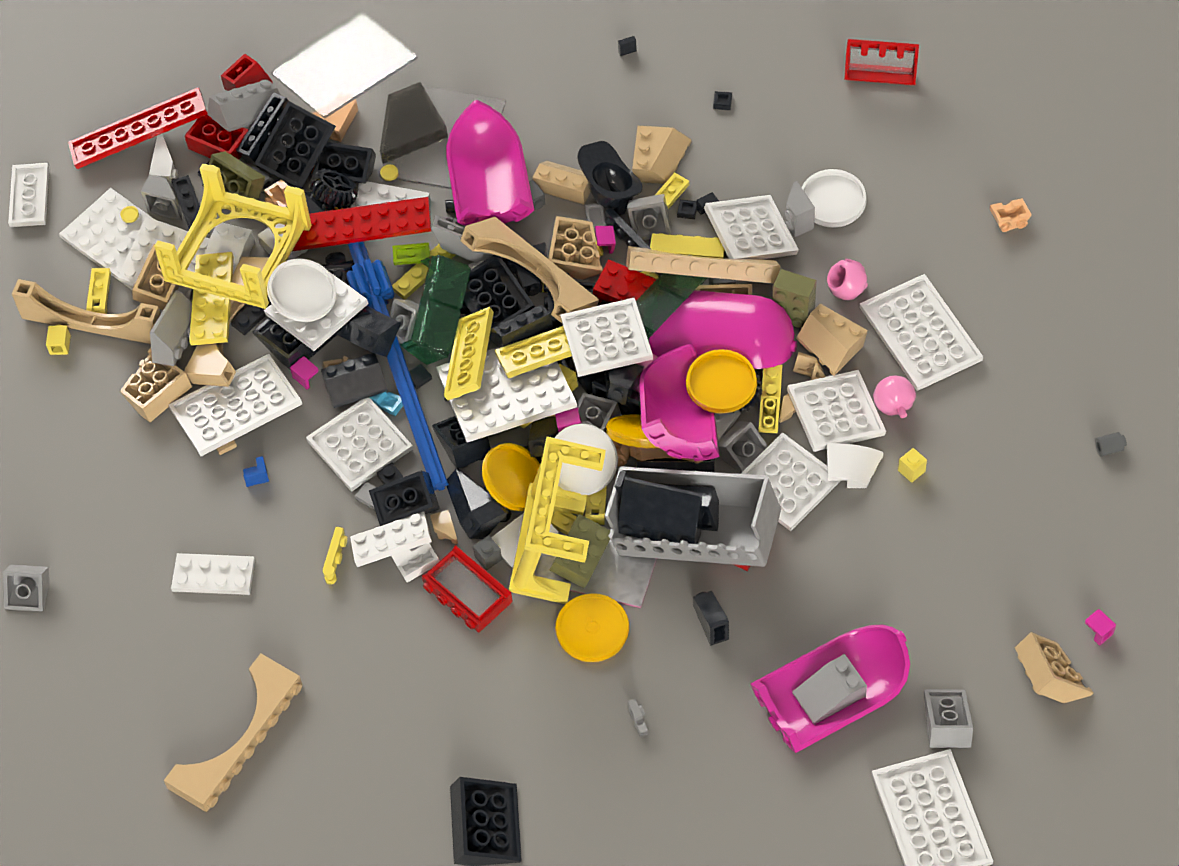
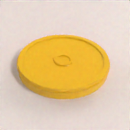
(721, 381)
(628, 431)
(508, 474)
(592, 627)

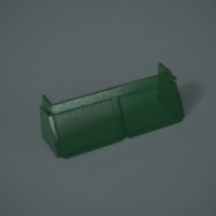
(664, 298)
(438, 309)

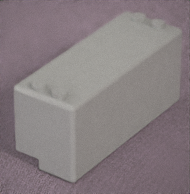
(746, 519)

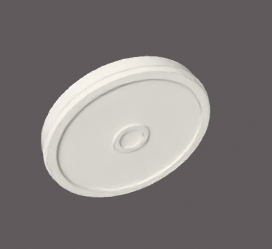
(836, 196)
(302, 290)
(583, 479)

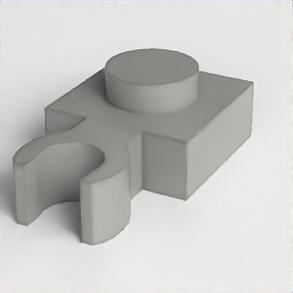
(637, 713)

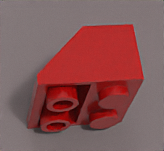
(242, 73)

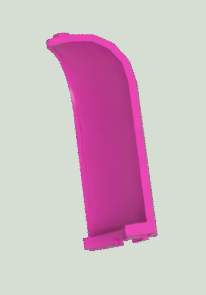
(487, 168)
(730, 322)
(668, 412)
(877, 656)

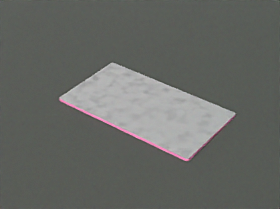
(615, 576)

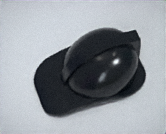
(608, 176)

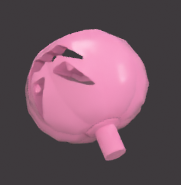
(847, 279)
(894, 396)

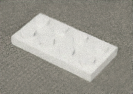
(377, 193)
(28, 195)
(390, 539)
(213, 574)

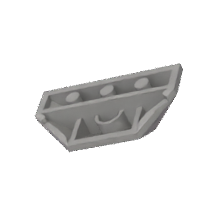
(449, 235)

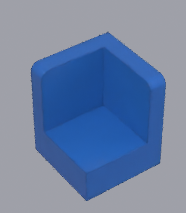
(256, 474)

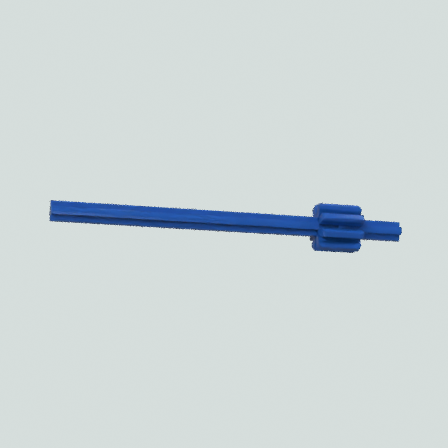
(374, 284)

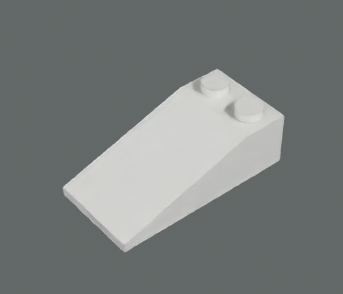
(231, 239)

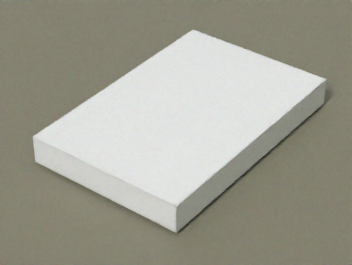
(508, 539)

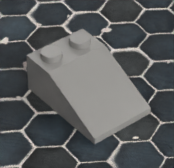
(830, 689)
(948, 719)

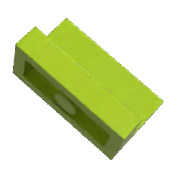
(410, 253)

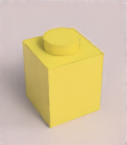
(58, 340)
(912, 465)

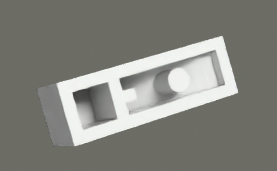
(162, 162)

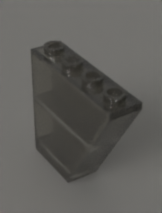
(410, 123)

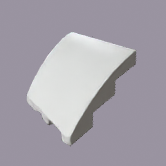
(852, 463)
(415, 561)

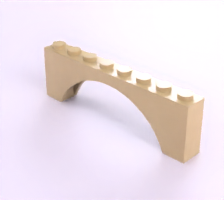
(498, 239)
(735, 269)
(42, 307)
(208, 361)
(206, 780)

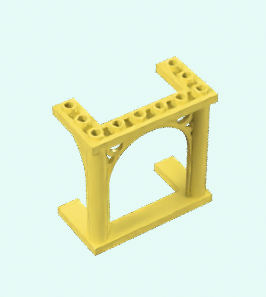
(214, 199)
(534, 533)

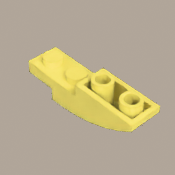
(770, 399)

